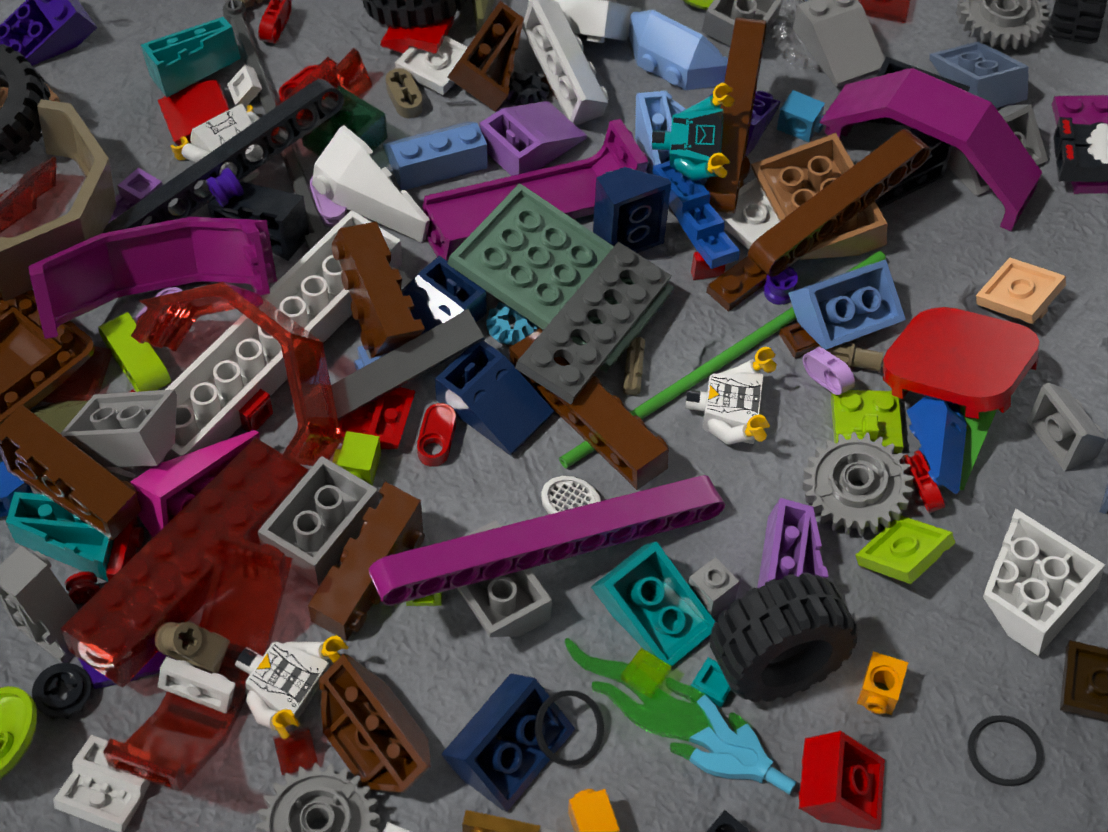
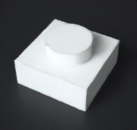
(244, 86)

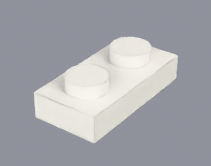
(196, 685)

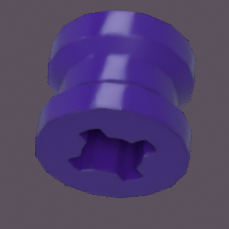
(225, 187)
(787, 282)

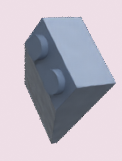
(985, 71)

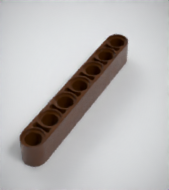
(742, 76)
(838, 202)

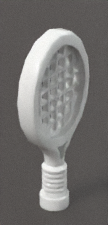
(568, 481)

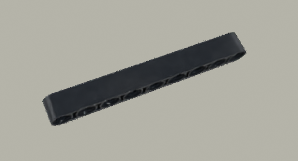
(235, 153)

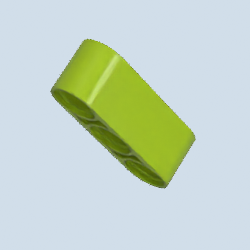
(135, 359)

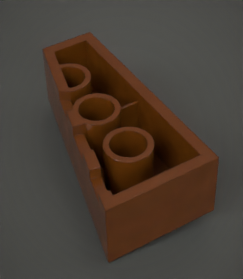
(374, 289)
(66, 473)
(348, 590)

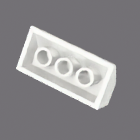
(564, 61)

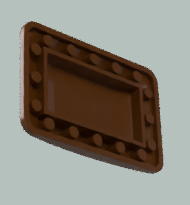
(28, 361)

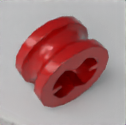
(82, 586)

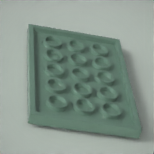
(538, 260)

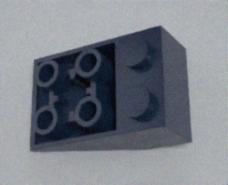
(443, 293)
(492, 397)

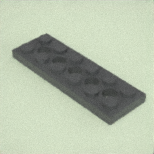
(600, 339)

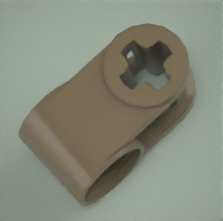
(192, 644)

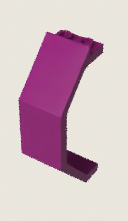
(951, 117)
(150, 260)

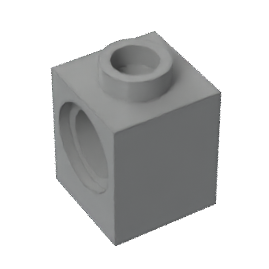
(714, 586)

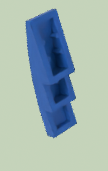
(698, 218)

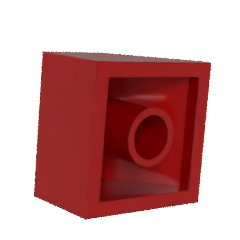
(841, 781)

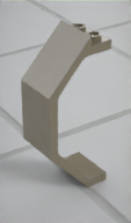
(69, 137)

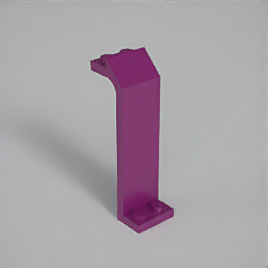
(566, 186)

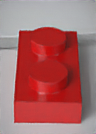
(125, 547)

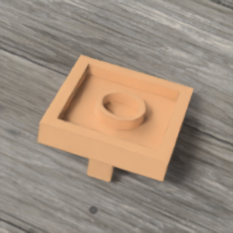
(1021, 290)

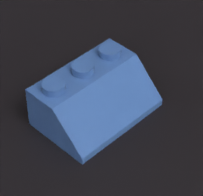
(437, 155)
(848, 305)

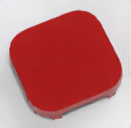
(961, 359)

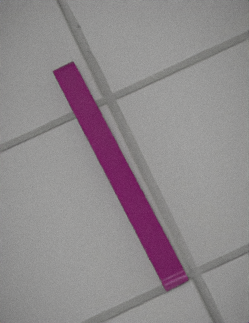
(544, 540)

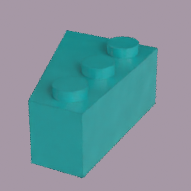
(57, 533)

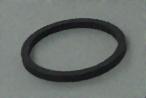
(1014, 721)
(539, 734)

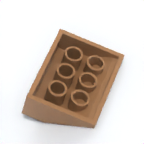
(804, 171)

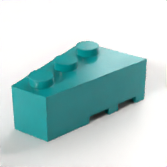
(190, 55)

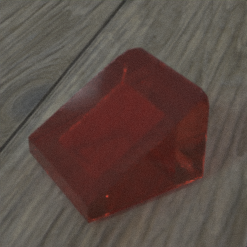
(295, 751)

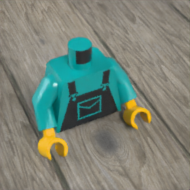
(697, 137)

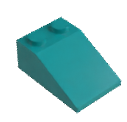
(655, 604)

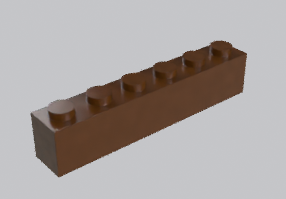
(605, 425)

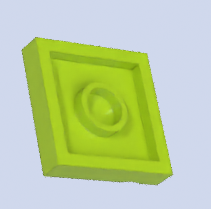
(868, 413)
(905, 549)

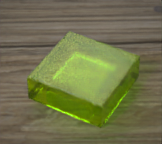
(645, 673)

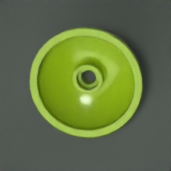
(17, 726)

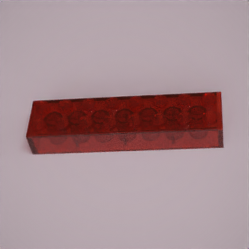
(175, 568)

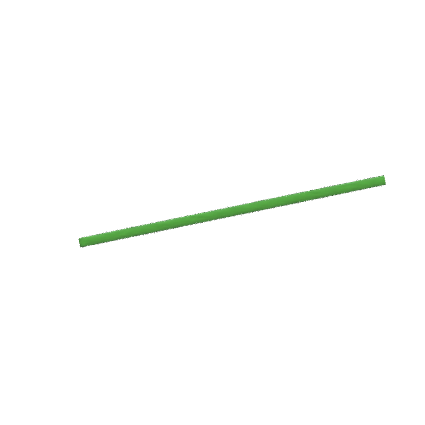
(705, 370)

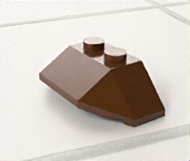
(371, 728)

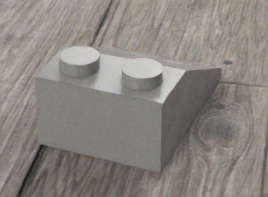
(839, 39)

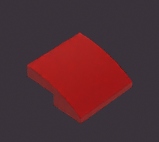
(424, 38)
(192, 108)
(382, 418)

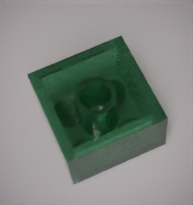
(357, 116)

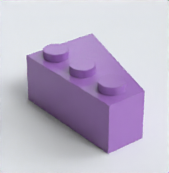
(791, 543)

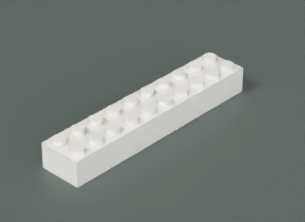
(251, 358)

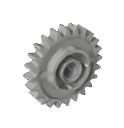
(1004, 20)
(857, 506)
(316, 797)

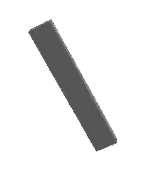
(405, 363)

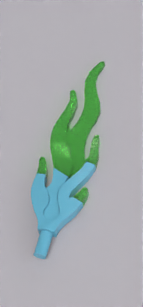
(699, 722)

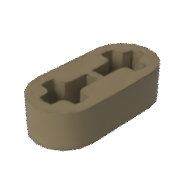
(409, 91)

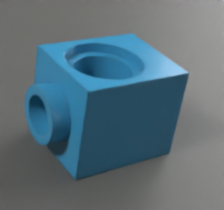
(801, 116)

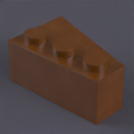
(489, 59)

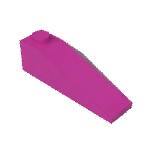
(174, 483)

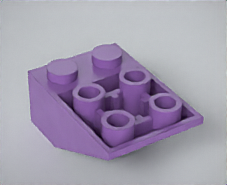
(529, 136)

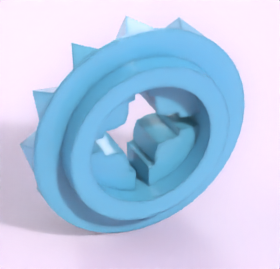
(499, 327)

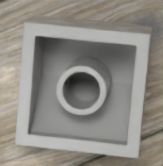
(1065, 427)

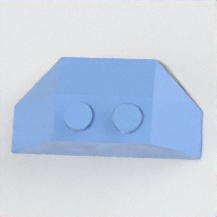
(675, 51)
(654, 113)

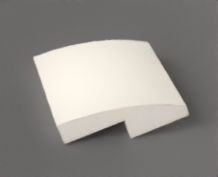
(99, 791)

